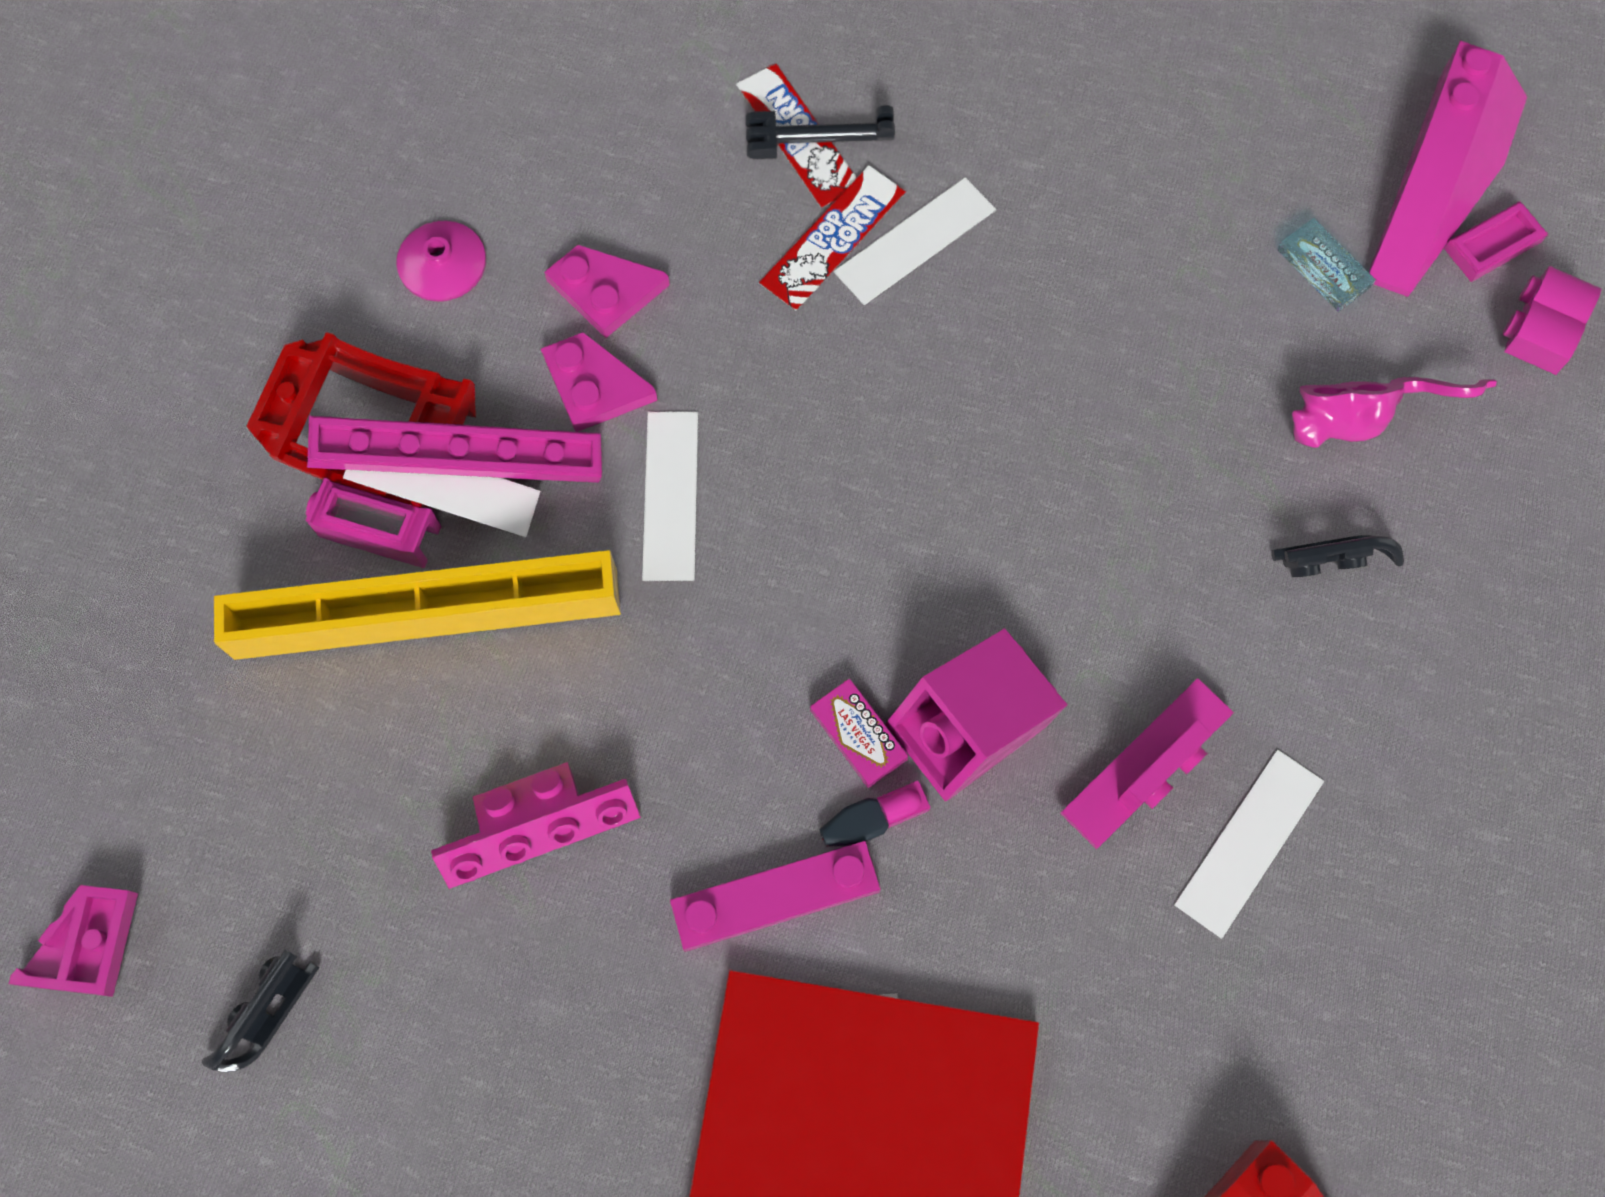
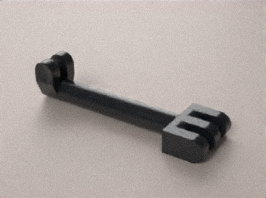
(765, 135)

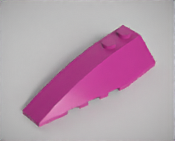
(1451, 163)

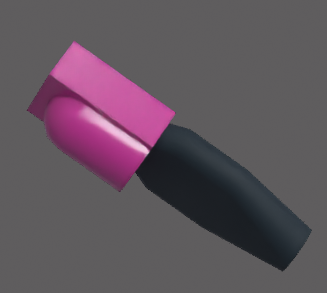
(874, 816)

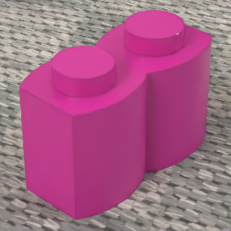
(1551, 319)

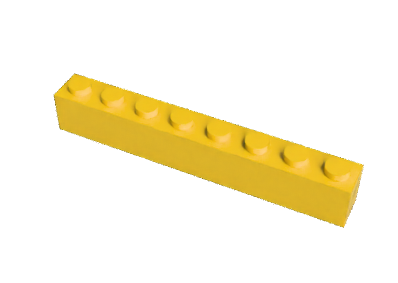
(416, 605)

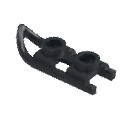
(1347, 551)
(250, 1018)

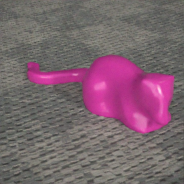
(1364, 408)

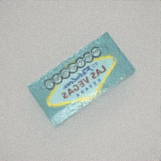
(1326, 264)

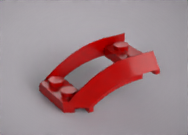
(300, 376)

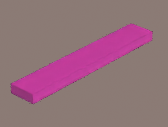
(453, 449)

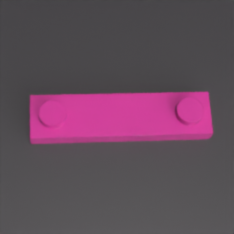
(774, 896)

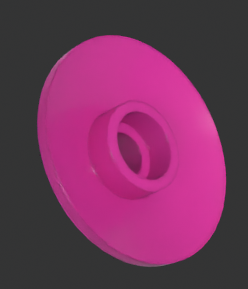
(444, 275)

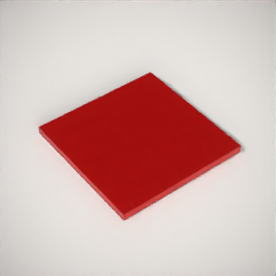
(862, 1096)

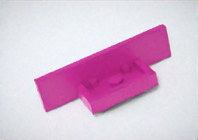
(1147, 763)
(531, 820)

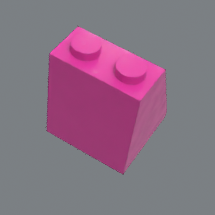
(974, 713)

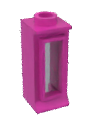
(370, 522)

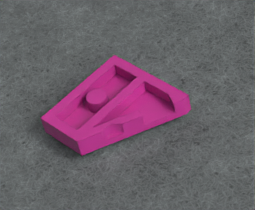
(605, 286)
(594, 382)
(84, 945)

